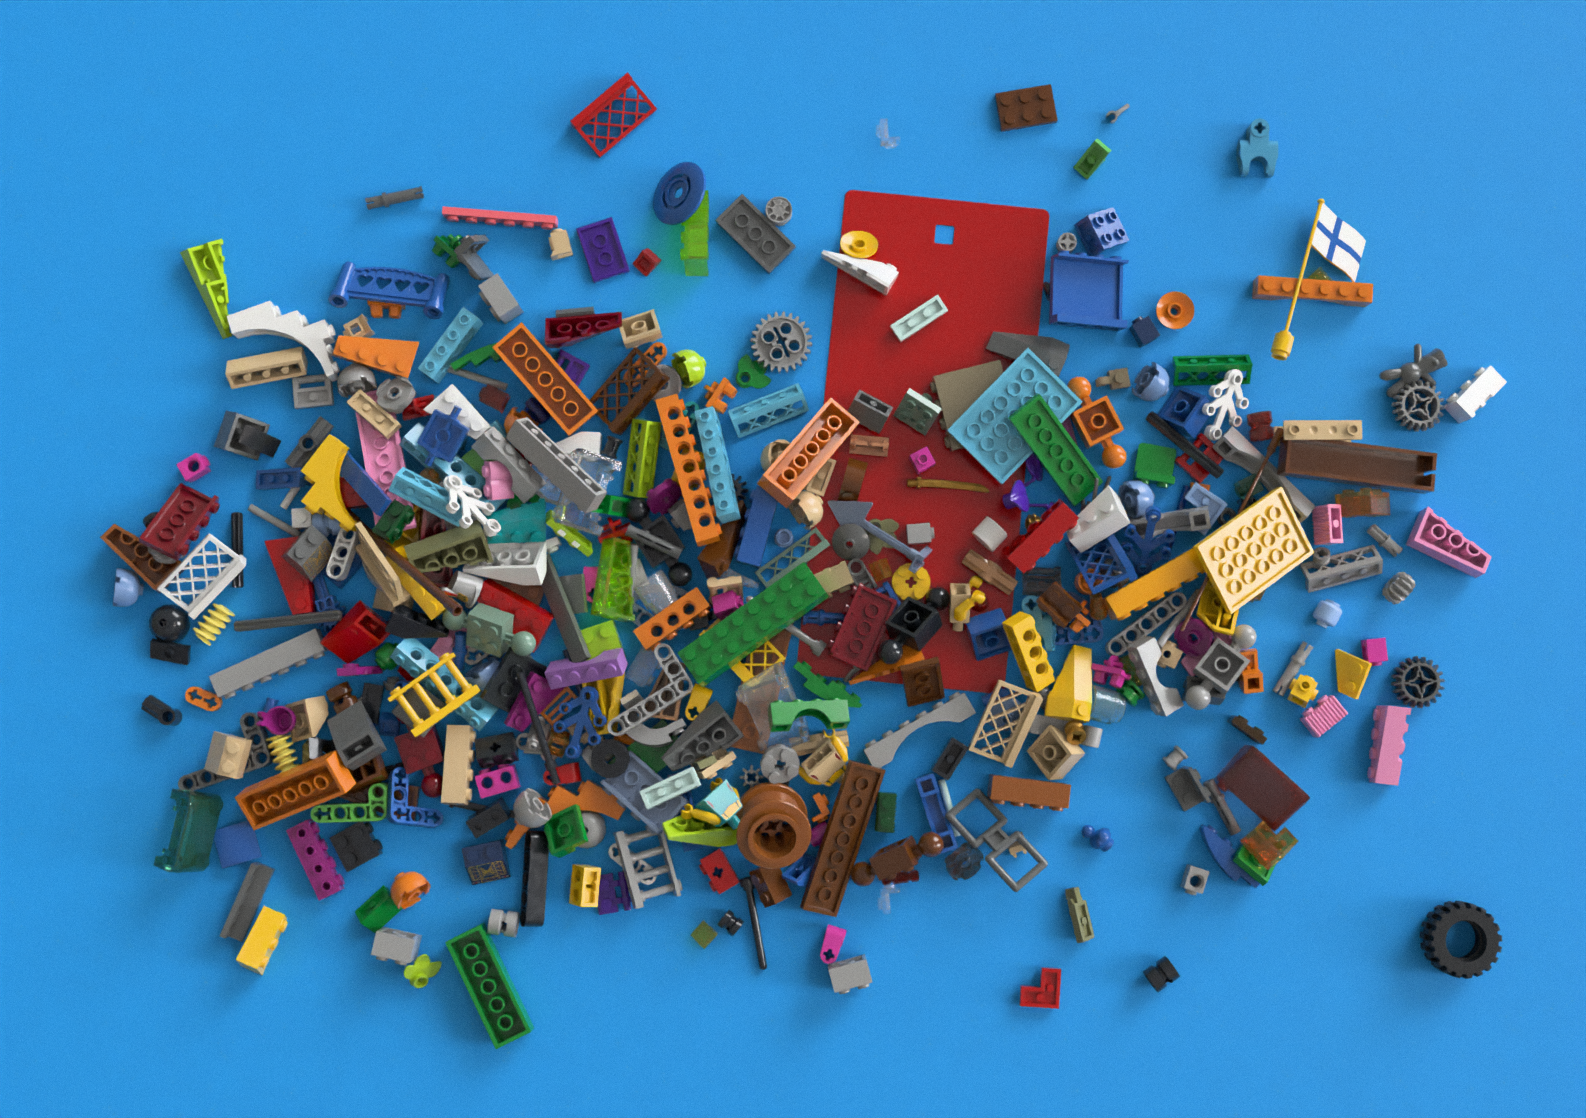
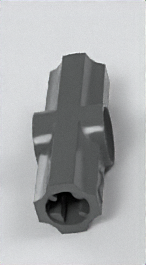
(317, 433)

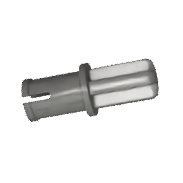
(1384, 540)

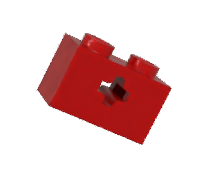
(719, 860)

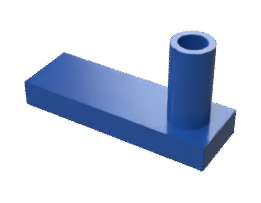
(280, 479)

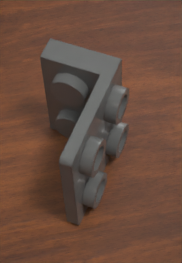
(1187, 787)

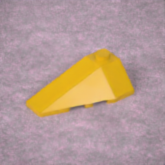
(1073, 688)

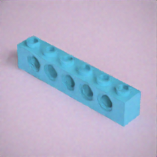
(717, 465)
(443, 468)
(418, 659)

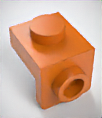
(822, 802)

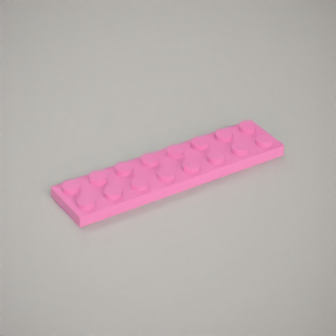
(382, 458)

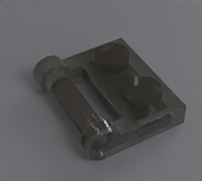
(1037, 585)

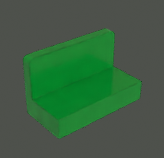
(377, 910)

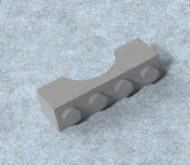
(525, 479)
(1180, 520)
(1145, 655)

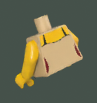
(962, 601)
(826, 763)

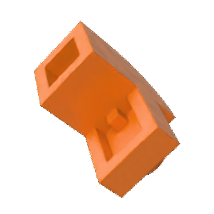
(1251, 678)

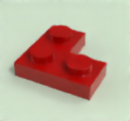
(1047, 994)

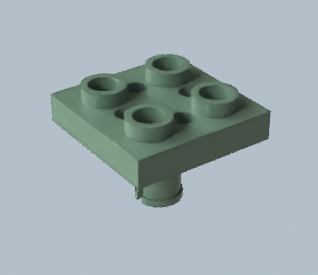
(917, 411)

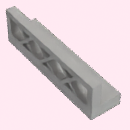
(1344, 571)

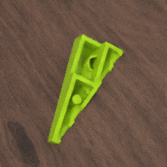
(207, 271)

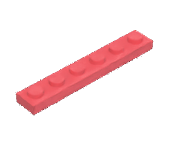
(492, 217)

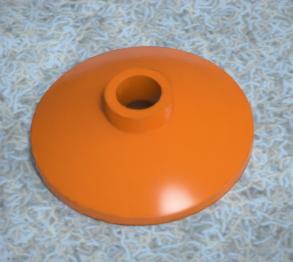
(1183, 306)

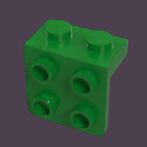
(1155, 465)

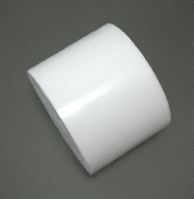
(989, 534)

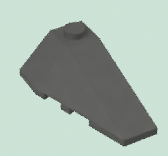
(1047, 349)
(706, 734)

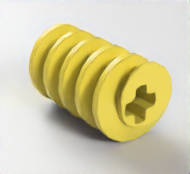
(212, 623)
(283, 753)

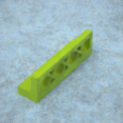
(645, 457)

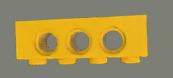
(1028, 651)

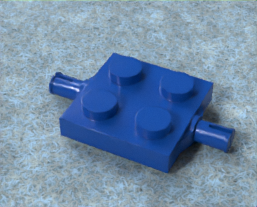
(443, 435)

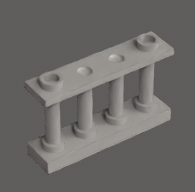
(633, 878)

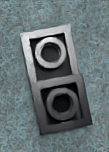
(259, 440)

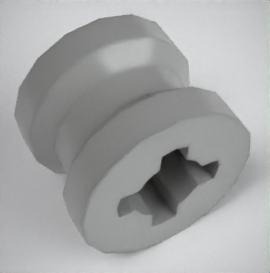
(1066, 239)

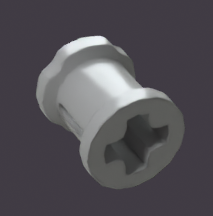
(1175, 758)

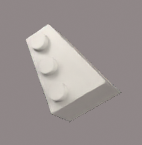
(1474, 394)
(468, 416)
(1098, 520)

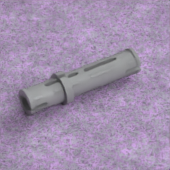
(1293, 668)

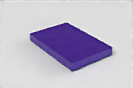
(602, 250)

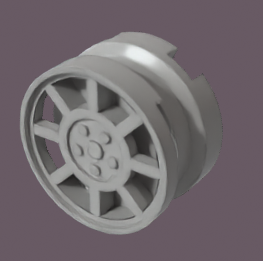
(779, 211)

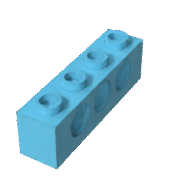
(450, 345)

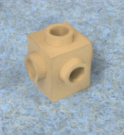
(1173, 655)

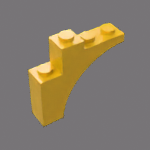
(325, 494)

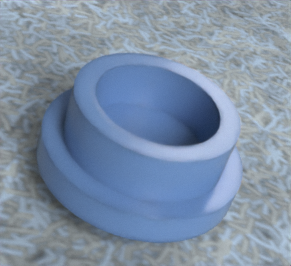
(783, 538)

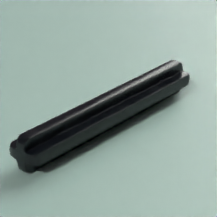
(237, 544)

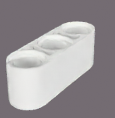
(344, 562)

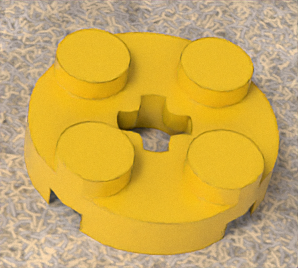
(902, 589)

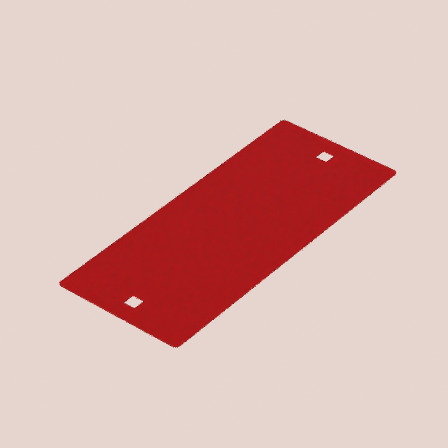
(988, 284)

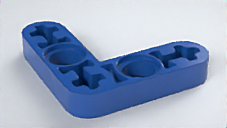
(402, 806)

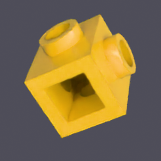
(1302, 690)

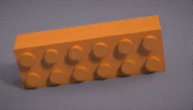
(545, 379)
(808, 453)
(295, 790)

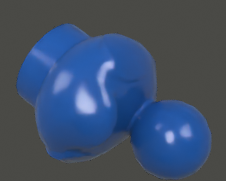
(1100, 839)

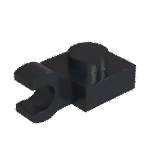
(703, 622)

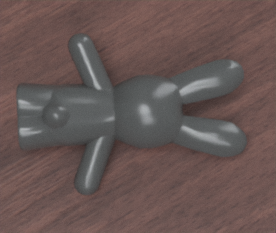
(1414, 370)

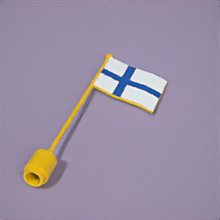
(1335, 243)

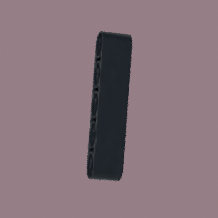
(534, 879)

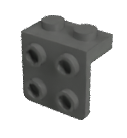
(468, 256)

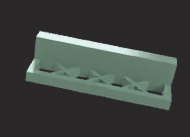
(805, 558)

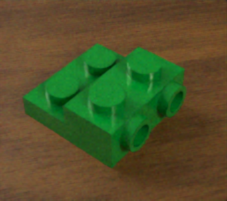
(565, 831)

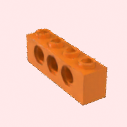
(645, 631)

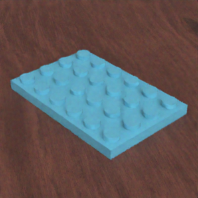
(985, 424)

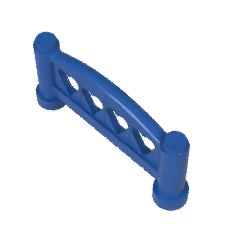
(349, 287)

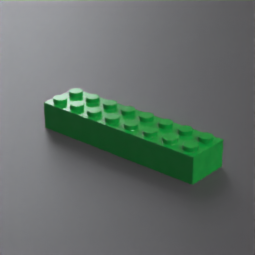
(753, 624)

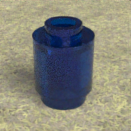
(536, 411)

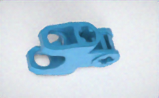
(1257, 148)
(1043, 622)

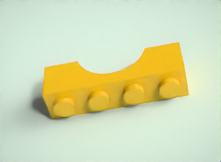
(425, 600)

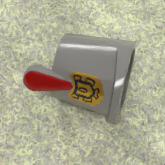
(464, 587)

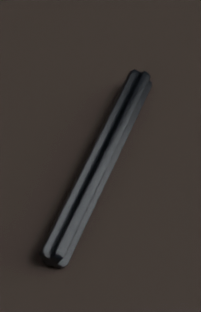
(1184, 444)

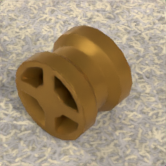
(1074, 732)

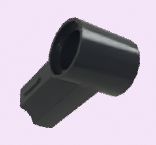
(161, 710)

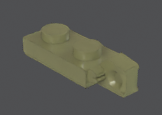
(1079, 915)

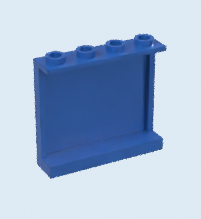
(1086, 291)

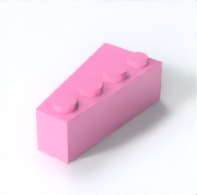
(1442, 542)

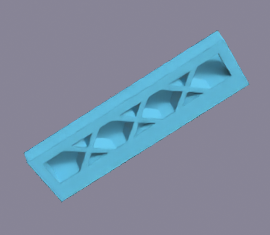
(781, 399)
(424, 494)

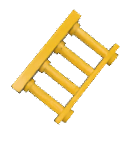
(436, 713)

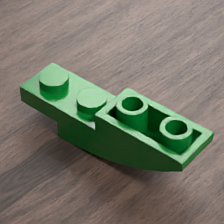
(834, 689)

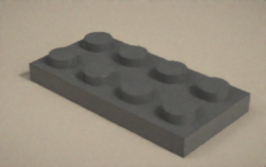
(755, 233)

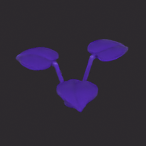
(1018, 495)

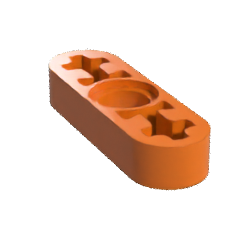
(659, 358)

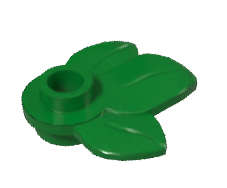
(753, 371)

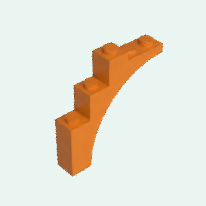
(590, 798)

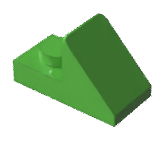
(1092, 159)

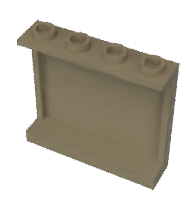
(959, 390)

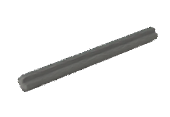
(290, 620)

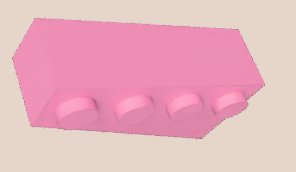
(1387, 744)

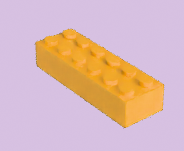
(1153, 585)

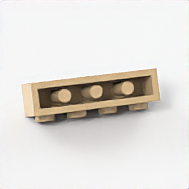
(266, 367)
(457, 765)

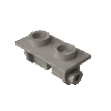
(532, 744)

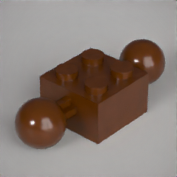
(896, 858)

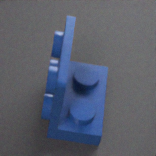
(1101, 231)

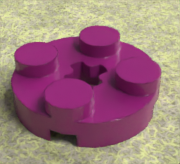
(669, 490)
(1200, 645)

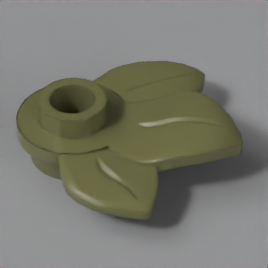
(887, 526)

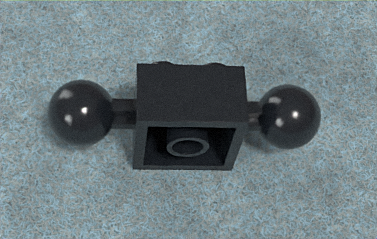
(638, 512)
(913, 624)

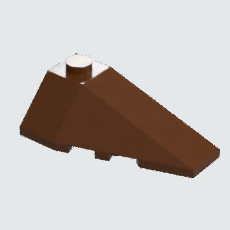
(718, 555)

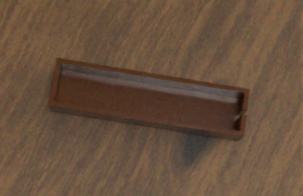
(1358, 464)

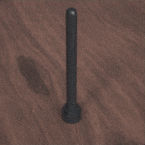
(748, 886)

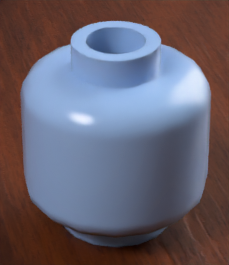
(1327, 613)

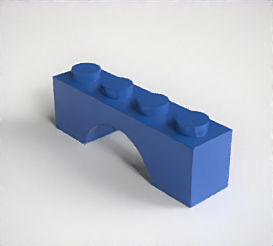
(935, 811)

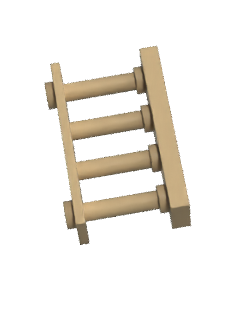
(1321, 430)

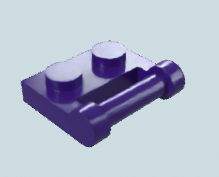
(576, 368)

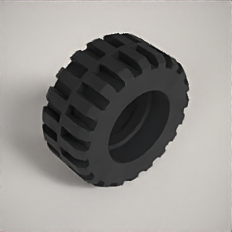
(1485, 944)

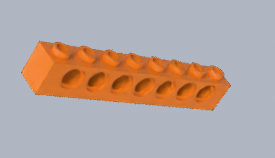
(666, 407)

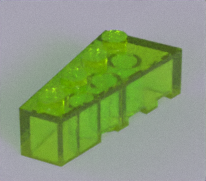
(695, 240)
(613, 582)

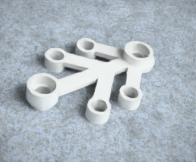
(1232, 382)
(455, 488)

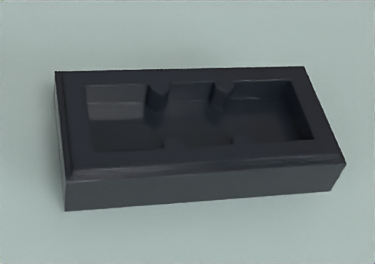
(170, 651)
(372, 700)

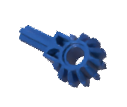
(326, 602)

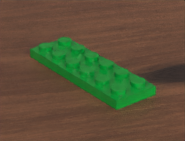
(1055, 449)

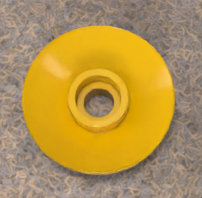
(859, 244)

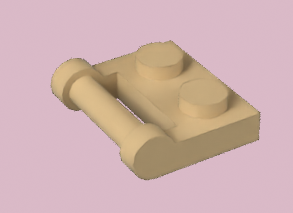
(727, 584)

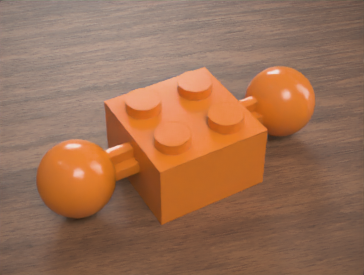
(1097, 423)

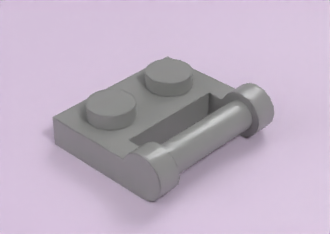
(312, 396)

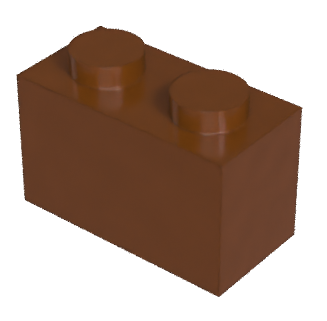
(770, 885)

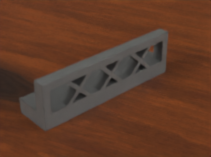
(247, 901)

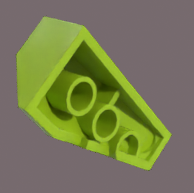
(699, 832)

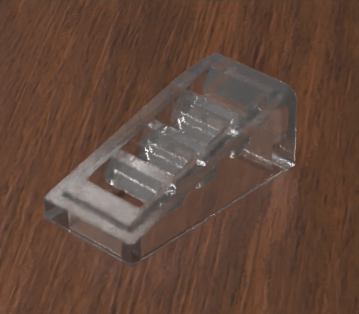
(746, 582)

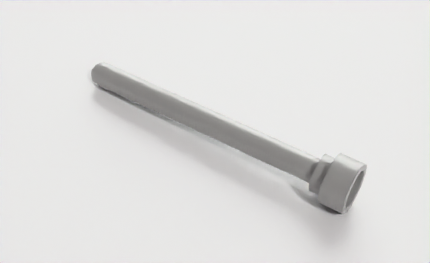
(815, 645)

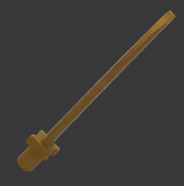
(918, 483)

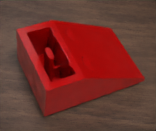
(356, 633)

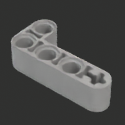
(1040, 723)

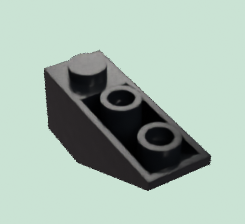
(411, 624)

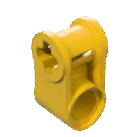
(699, 699)

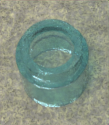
(1107, 705)

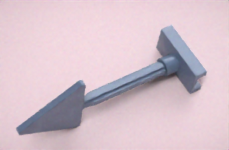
(856, 512)

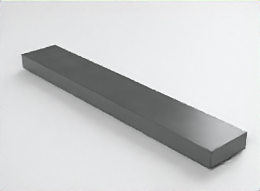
(564, 615)

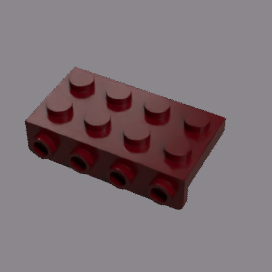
(179, 522)
(861, 627)

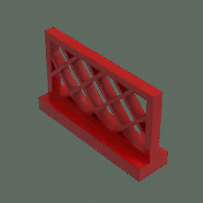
(601, 103)

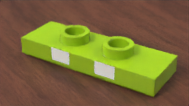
(573, 537)

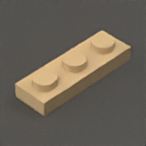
(374, 414)

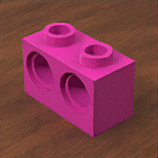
(498, 785)

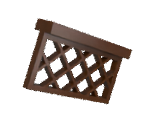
(636, 403)

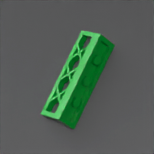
(1212, 365)

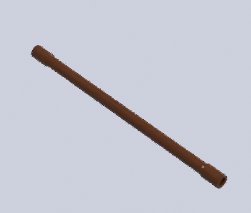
(448, 602)

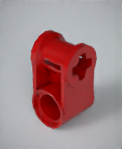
(567, 774)

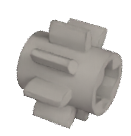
(757, 777)

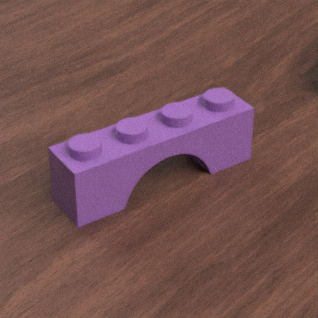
(604, 666)

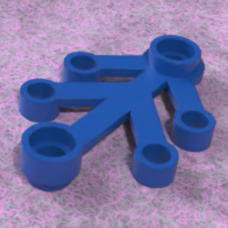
(1147, 544)
(582, 719)

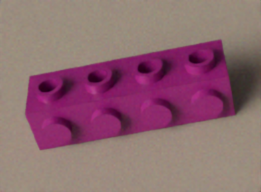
(315, 859)

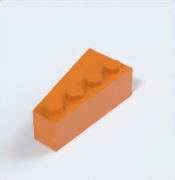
(383, 355)

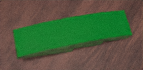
(477, 357)

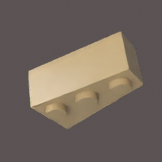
(835, 579)

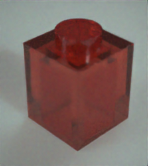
(494, 398)

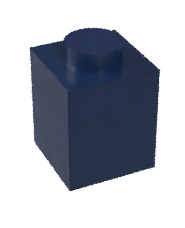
(1143, 331)

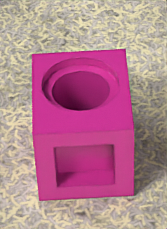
(922, 460)
(186, 467)
(726, 604)
(1374, 651)

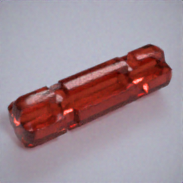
(902, 877)

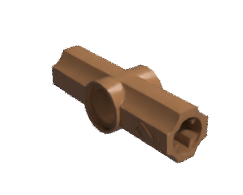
(989, 572)

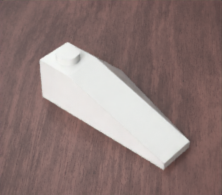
(870, 272)
(519, 565)

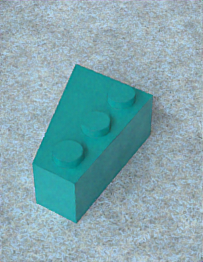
(520, 524)

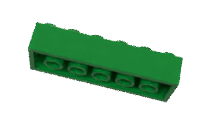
(489, 985)

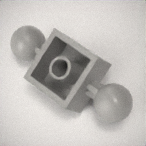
(1221, 667)

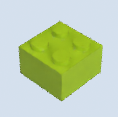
(601, 638)

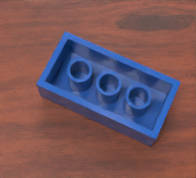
(757, 529)

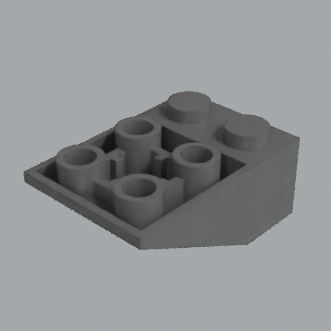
(355, 736)

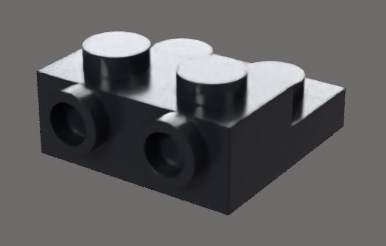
(356, 845)

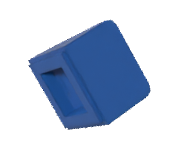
(388, 725)

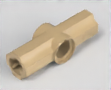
(817, 741)

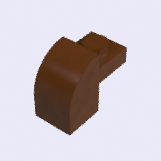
(852, 480)

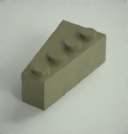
(450, 549)

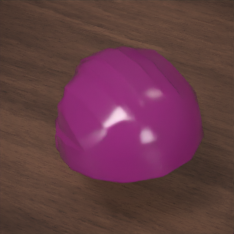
(278, 720)

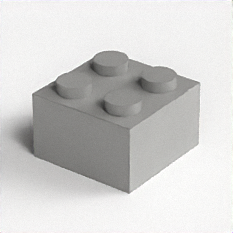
(503, 304)
(396, 945)
(850, 974)

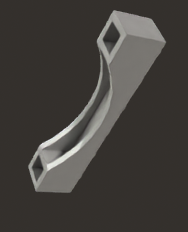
(1239, 450)
(954, 710)

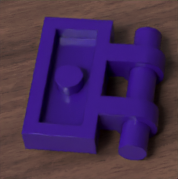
(607, 897)

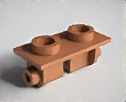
(869, 445)

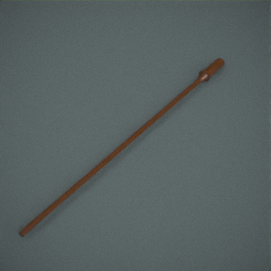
(1270, 450)

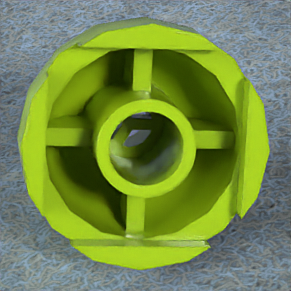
(689, 367)

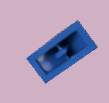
(800, 871)

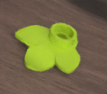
(421, 971)

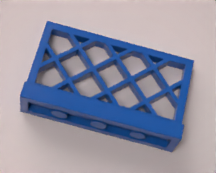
(1118, 556)

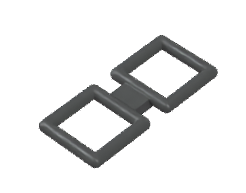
(996, 840)

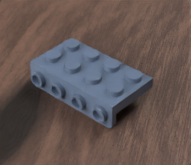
(627, 788)

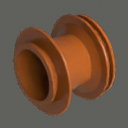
(776, 804)

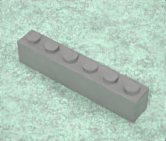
(556, 465)
(268, 663)

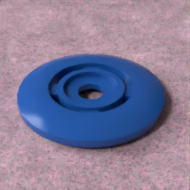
(677, 210)

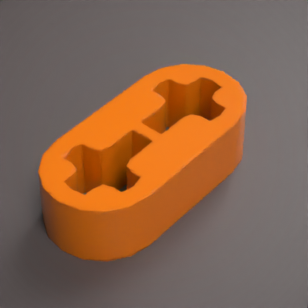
(202, 702)

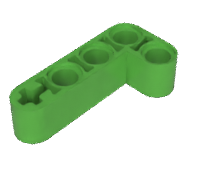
(351, 808)

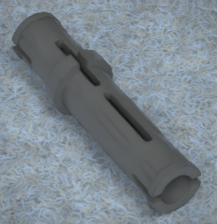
(394, 198)
(633, 531)
(1218, 800)

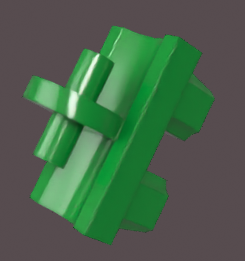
(447, 244)

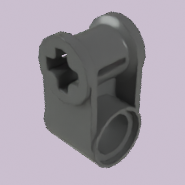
(862, 576)

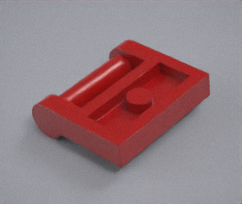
(1195, 470)

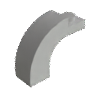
(655, 737)

